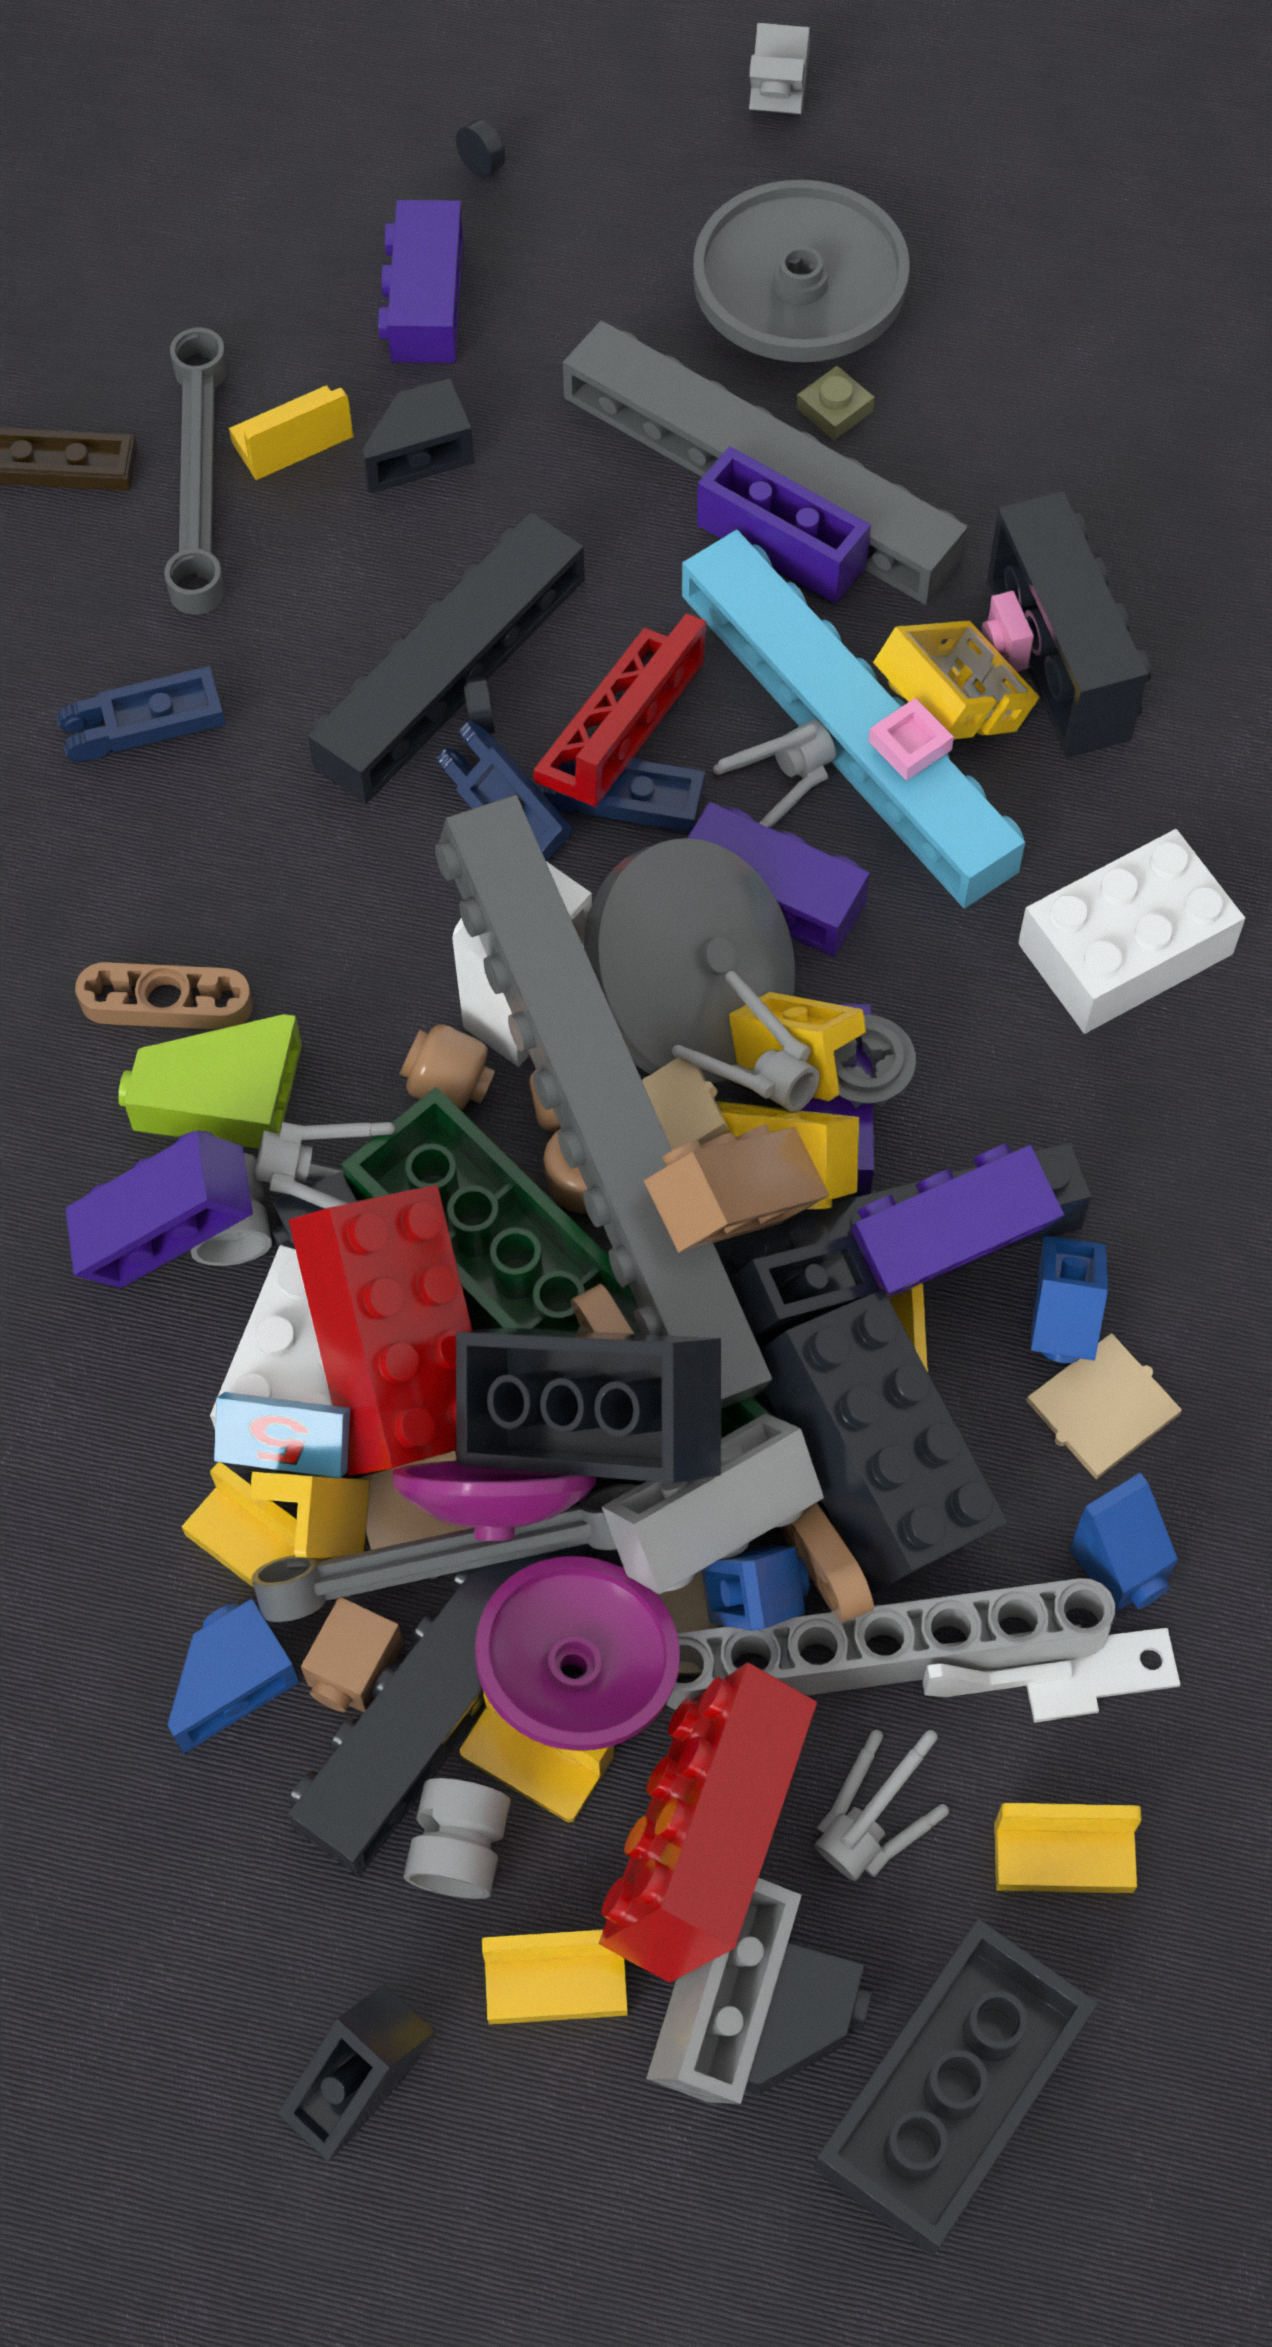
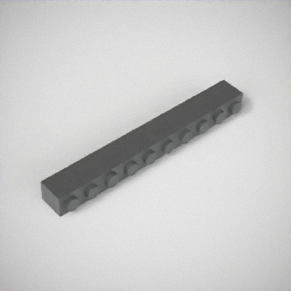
(589, 1082)

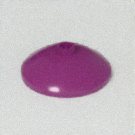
(489, 1498)
(582, 1617)

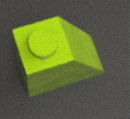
(216, 1082)

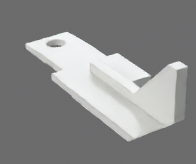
(1070, 1685)

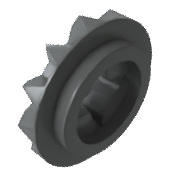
(892, 1073)

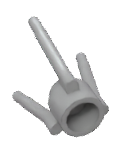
(797, 753)
(777, 1074)
(287, 1162)
(853, 1839)

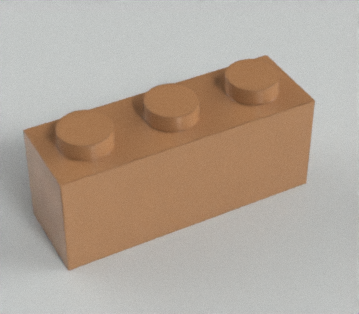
(734, 1185)

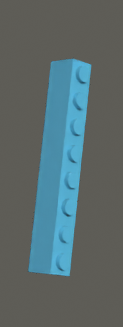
(819, 679)

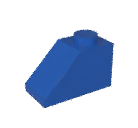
(1069, 1299)
(1126, 1544)
(756, 1588)
(228, 1674)

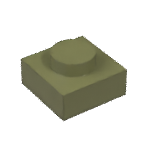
(835, 403)

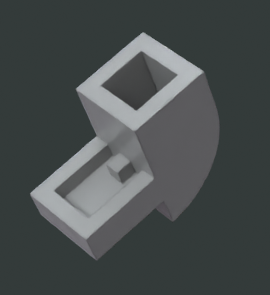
(779, 68)

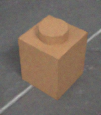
(350, 1656)

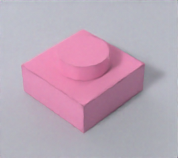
(1009, 630)
(910, 739)

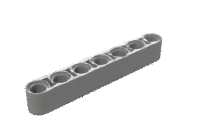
(912, 1627)

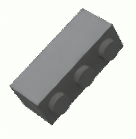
(685, 1526)
(723, 2005)

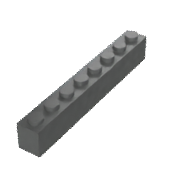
(699, 419)

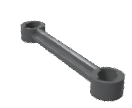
(197, 471)
(300, 1586)

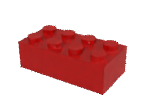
(386, 1322)
(707, 1824)

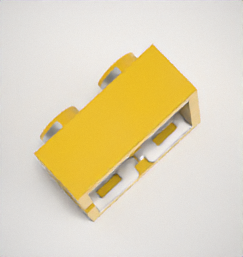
(959, 681)

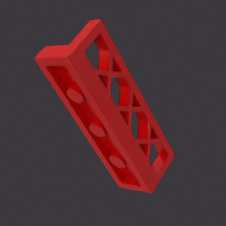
(630, 720)

